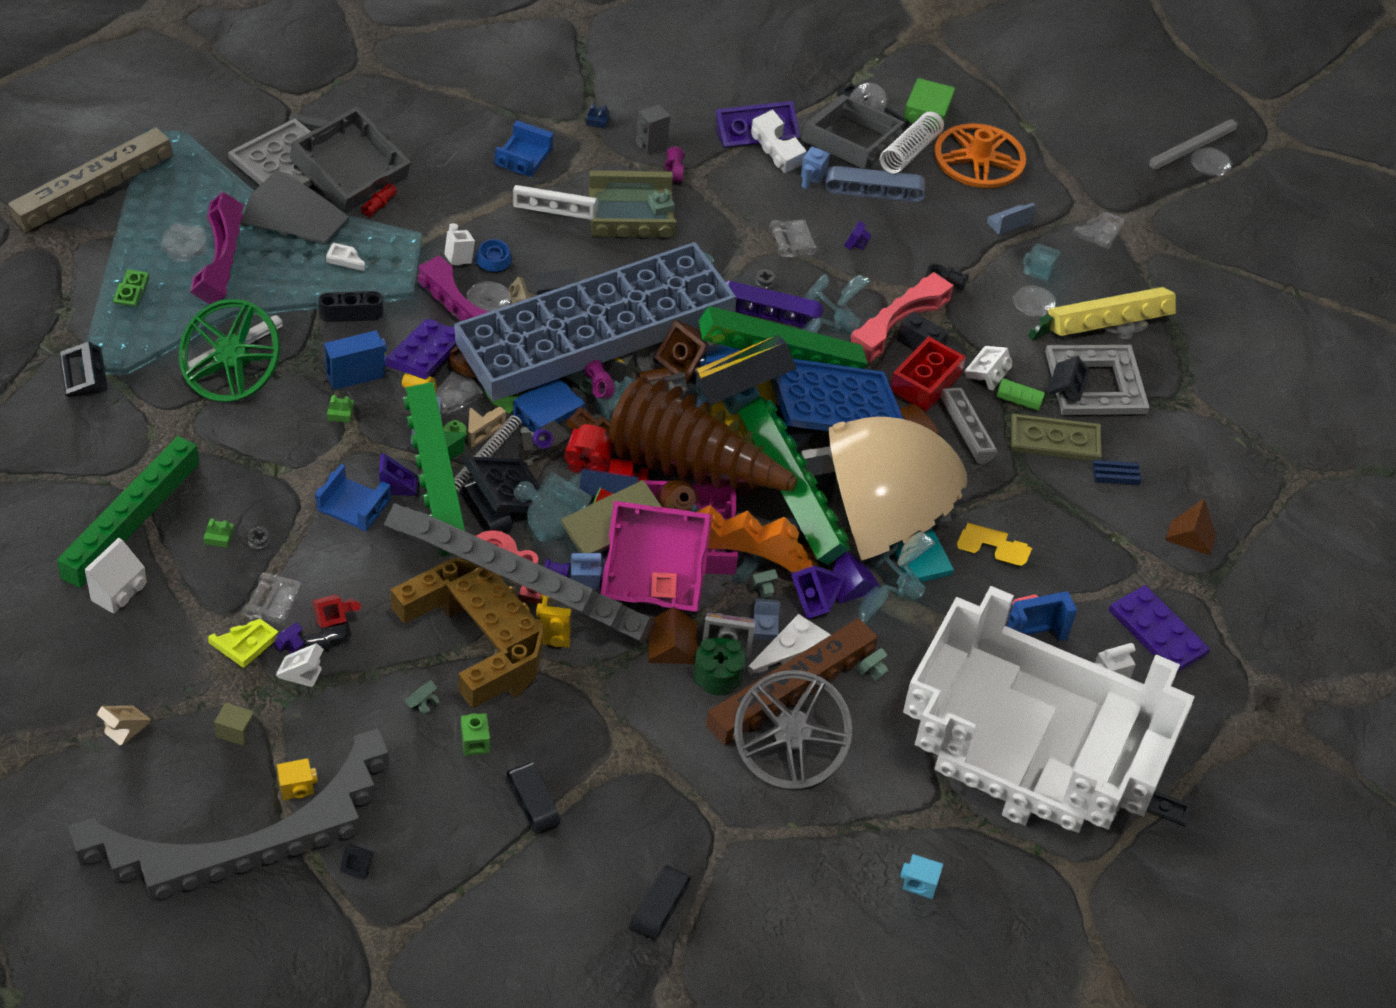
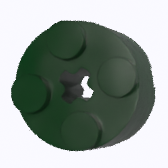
(719, 665)

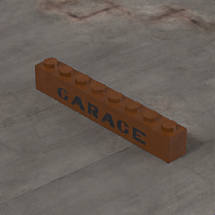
(824, 659)

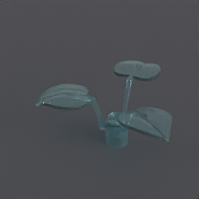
(843, 317)
(908, 583)

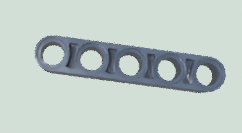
(875, 184)

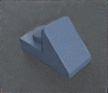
(766, 619)

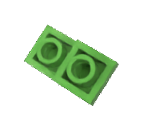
(132, 288)

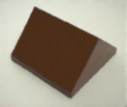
(682, 349)
(673, 638)

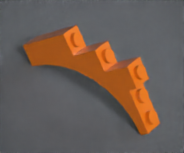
(773, 541)

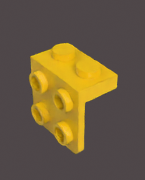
(555, 622)

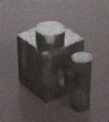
(561, 436)

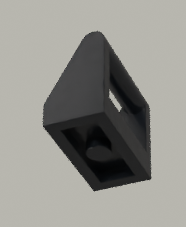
(93, 368)

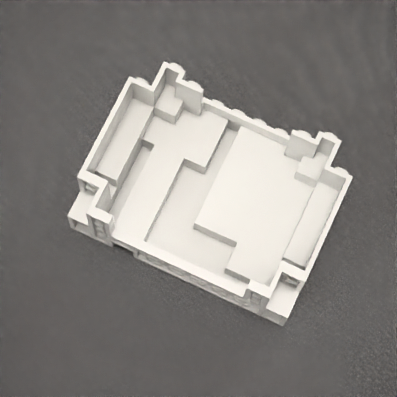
(1040, 721)

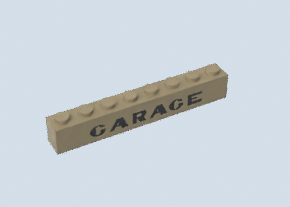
(90, 179)

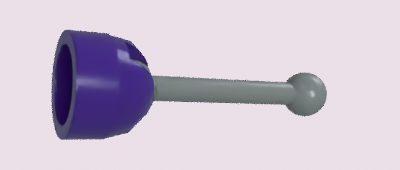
(539, 436)

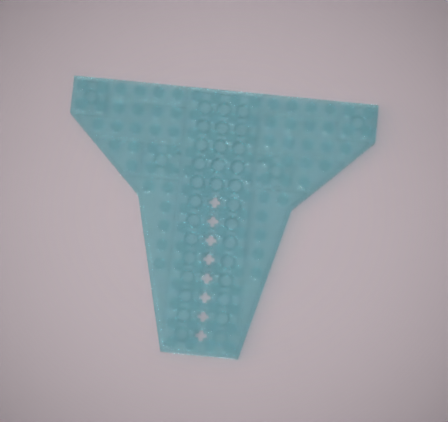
(181, 193)

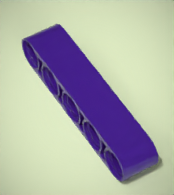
(774, 305)

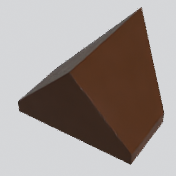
(1193, 529)

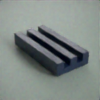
(1116, 472)

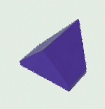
(401, 480)
(858, 578)
(817, 589)

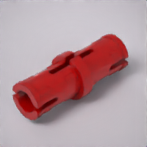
(379, 200)

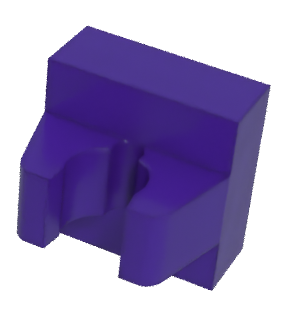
(857, 236)
(289, 639)

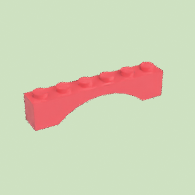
(926, 296)

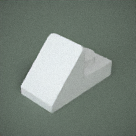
(302, 666)

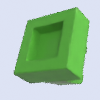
(340, 409)
(218, 533)

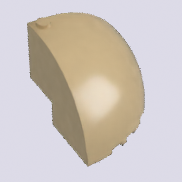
(893, 479)

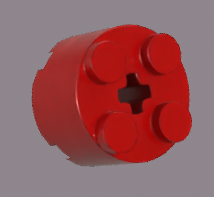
(589, 449)

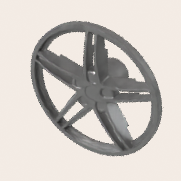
(793, 729)

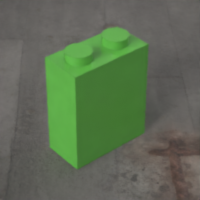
(929, 97)

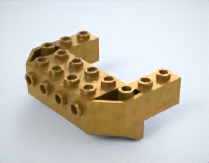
(495, 609)

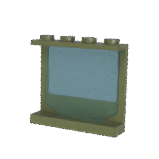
(624, 204)

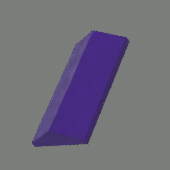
(735, 123)

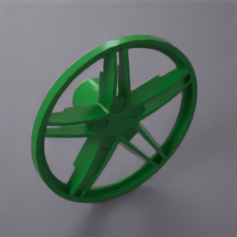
(229, 350)

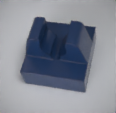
(598, 117)

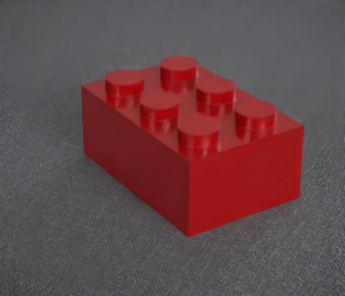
(927, 373)

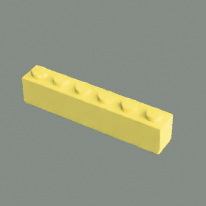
(1112, 311)

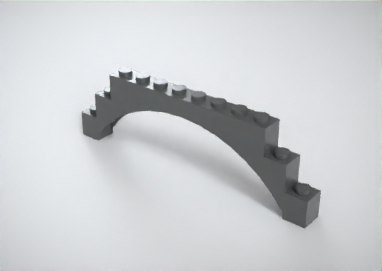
(520, 570)
(185, 866)

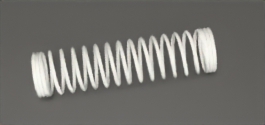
(894, 146)

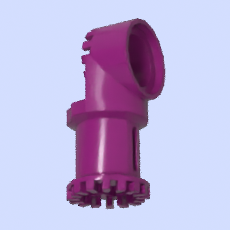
(674, 163)
(600, 380)

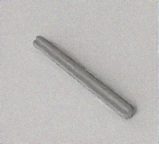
(1193, 144)

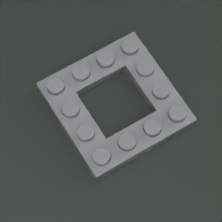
(1121, 357)

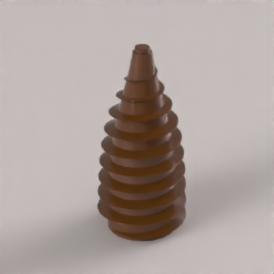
(687, 440)

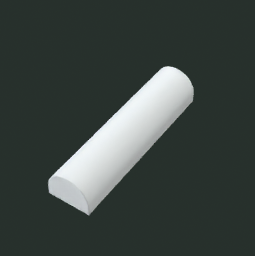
(555, 202)

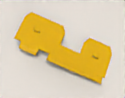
(1010, 552)

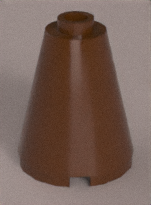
(669, 495)

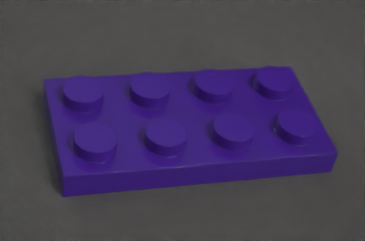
(423, 349)
(1158, 628)

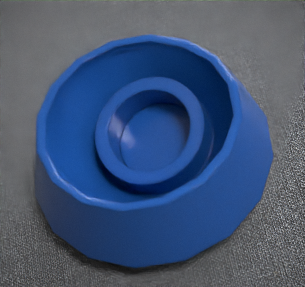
(493, 255)

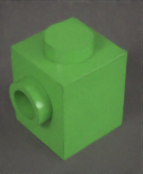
(475, 734)

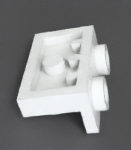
(990, 365)

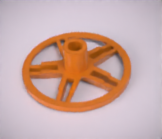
(980, 152)

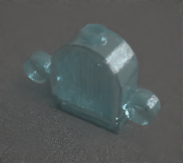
(550, 504)

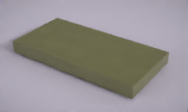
(1055, 437)
(591, 525)

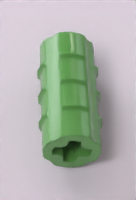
(1020, 394)

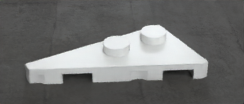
(792, 641)

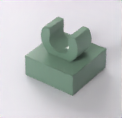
(661, 202)
(763, 582)
(873, 665)
(421, 695)

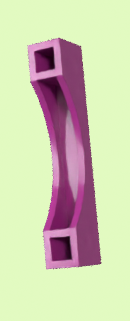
(225, 218)
(438, 279)

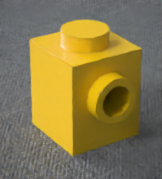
(296, 779)

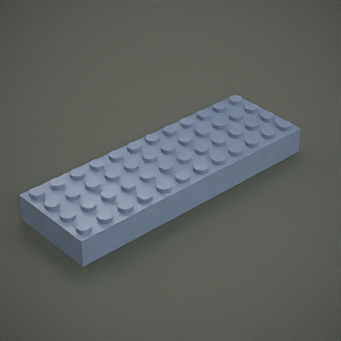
(590, 320)

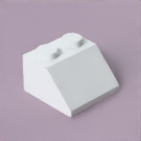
(115, 576)

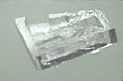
(1101, 229)
(458, 392)

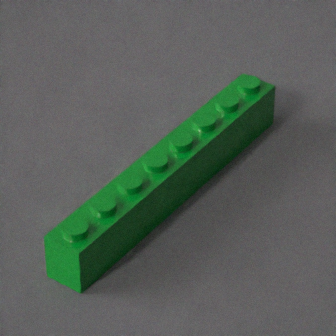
(744, 331)
(433, 455)
(805, 501)
(129, 508)

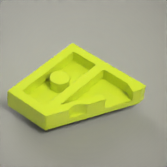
(245, 641)

